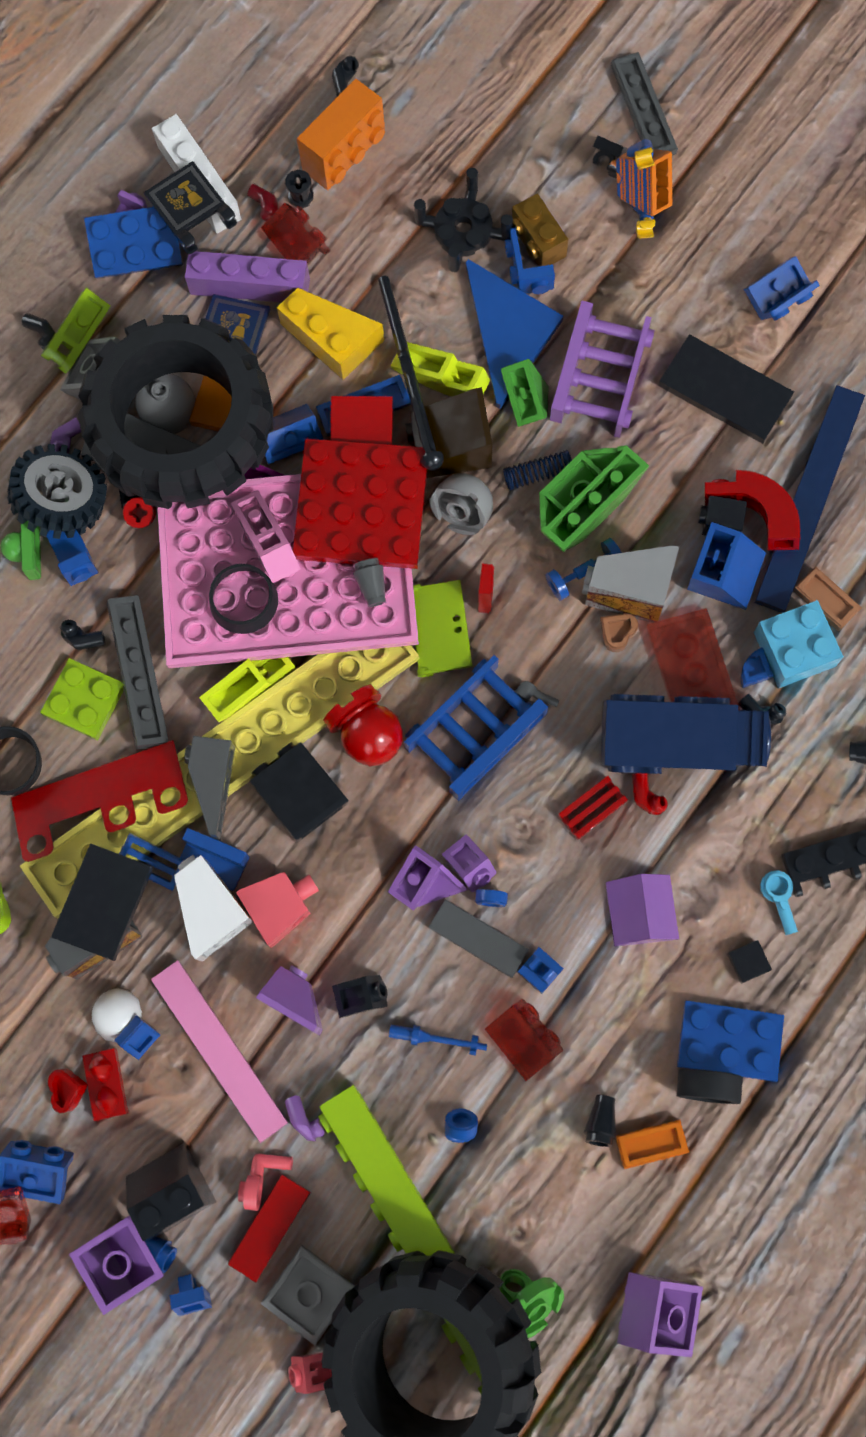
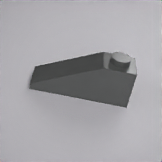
(210, 770)

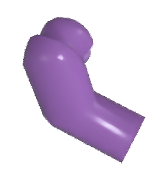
(64, 434)
(300, 1122)

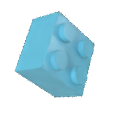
(798, 644)

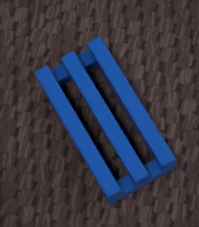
(126, 849)

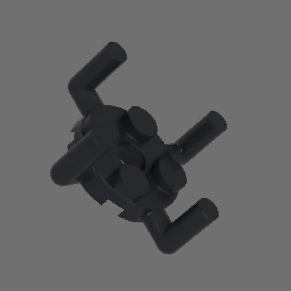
(462, 210)

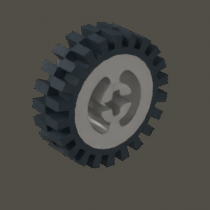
(65, 509)

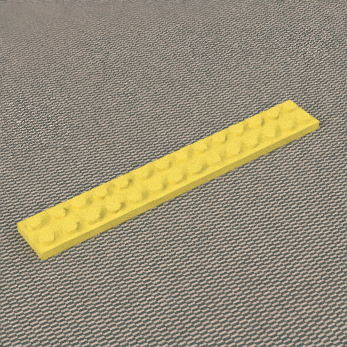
(281, 715)

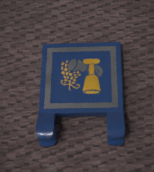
(242, 318)

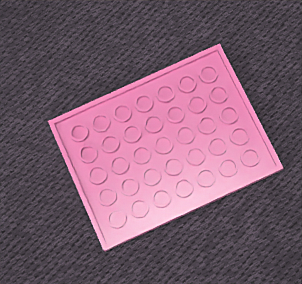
(316, 608)

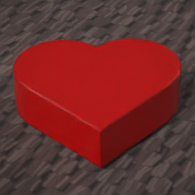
(66, 1090)

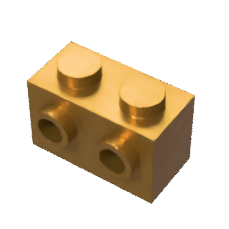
(539, 231)

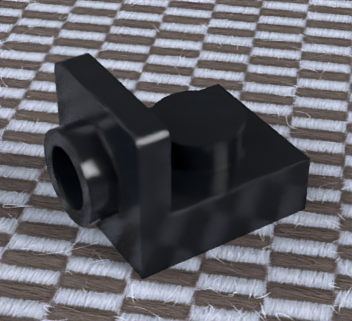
(360, 995)

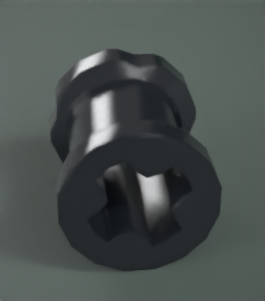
(302, 188)

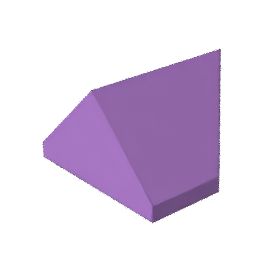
(424, 881)

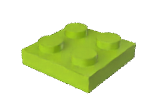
(83, 699)

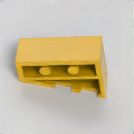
(330, 331)

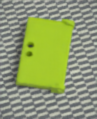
(441, 640)

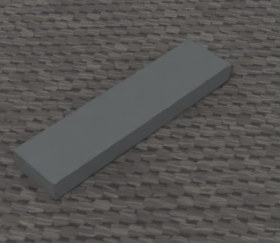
(643, 102)

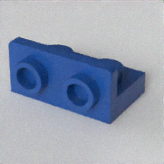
(36, 1169)

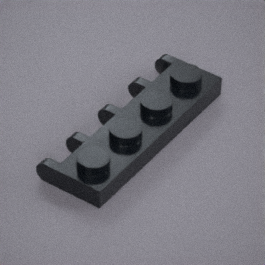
(826, 859)

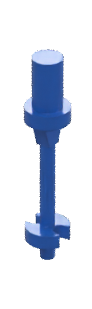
(418, 1035)

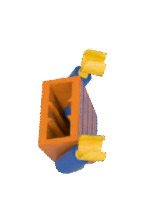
(644, 182)

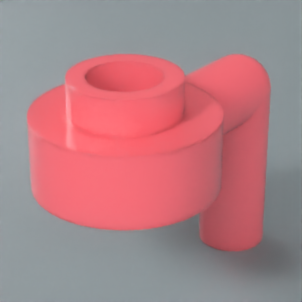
(252, 1190)

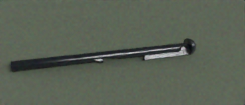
(432, 459)

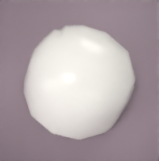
(114, 1012)

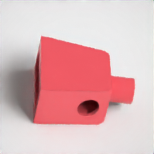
(277, 905)

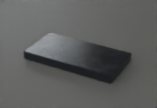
(726, 388)

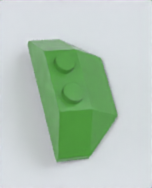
(587, 493)

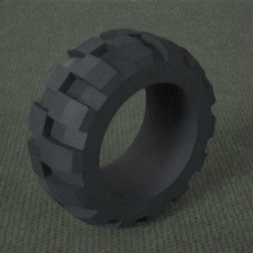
(156, 352)
(465, 1299)

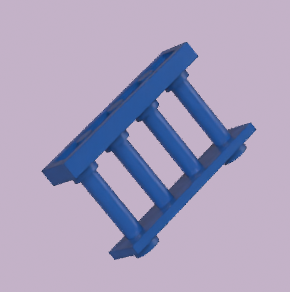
(483, 757)

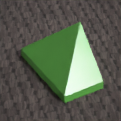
(526, 392)

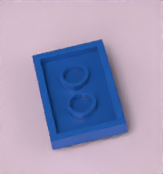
(131, 243)
(730, 1040)

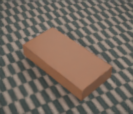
(835, 603)

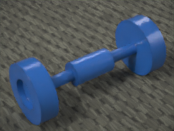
(558, 584)

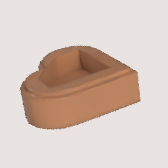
(618, 630)

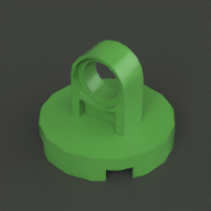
(536, 1297)

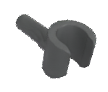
(527, 690)

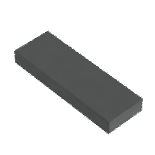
(478, 939)

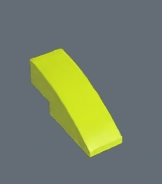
(443, 371)
(245, 685)

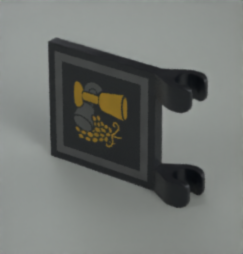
(186, 201)

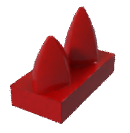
(105, 1084)

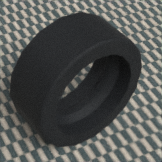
(709, 1086)

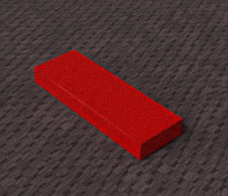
(269, 1228)

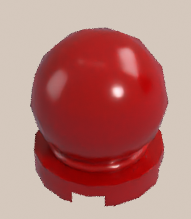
(368, 730)

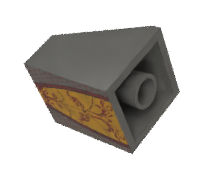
(77, 962)

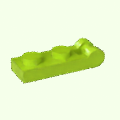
(76, 329)

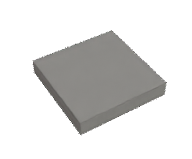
(307, 1294)

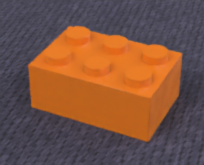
(342, 134)

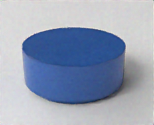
(491, 898)

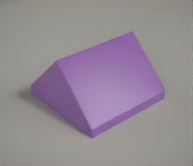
(642, 909)

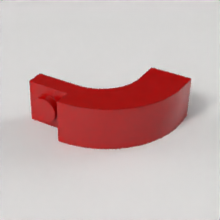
(768, 500)

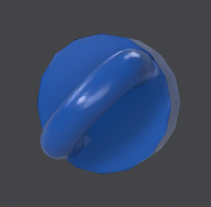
(460, 1125)

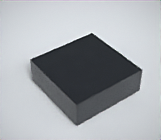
(749, 961)

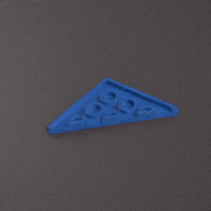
(510, 324)

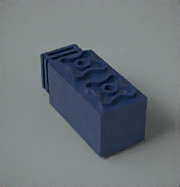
(689, 733)

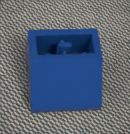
(727, 566)

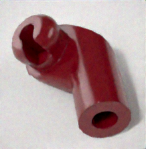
(266, 199)

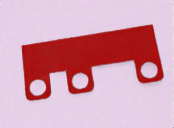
(99, 787)

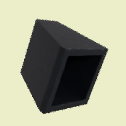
(298, 791)
(166, 1193)

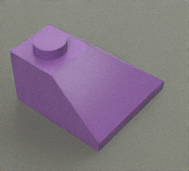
(292, 997)

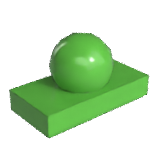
(24, 548)

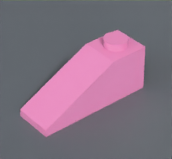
(265, 536)

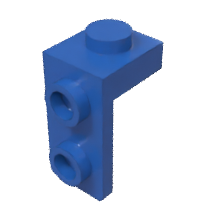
(529, 280)
(73, 557)

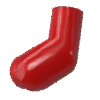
(645, 798)

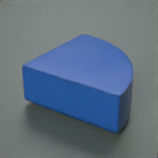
(756, 669)

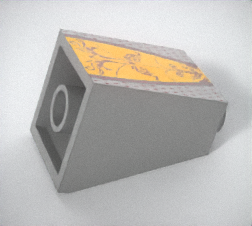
(631, 582)

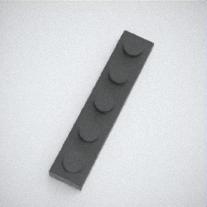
(137, 672)

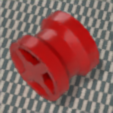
(136, 507)

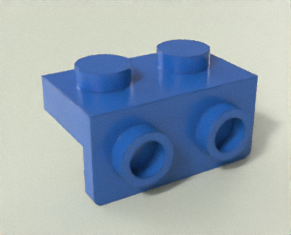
(780, 289)

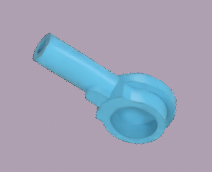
(777, 888)

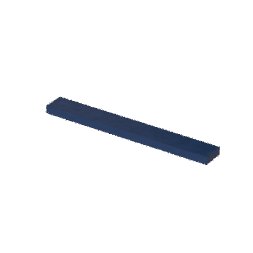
(812, 496)

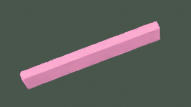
(219, 1051)

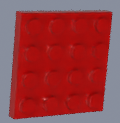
(360, 503)

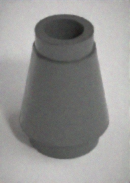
(370, 579)

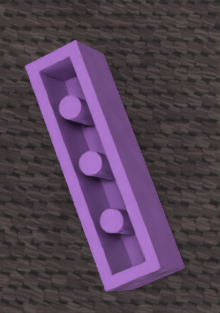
(245, 276)

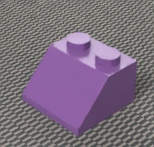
(116, 1265)
(659, 1315)

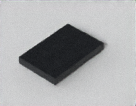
(102, 902)

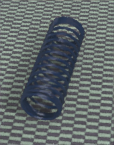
(508, 477)

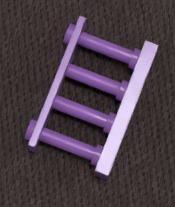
(579, 349)

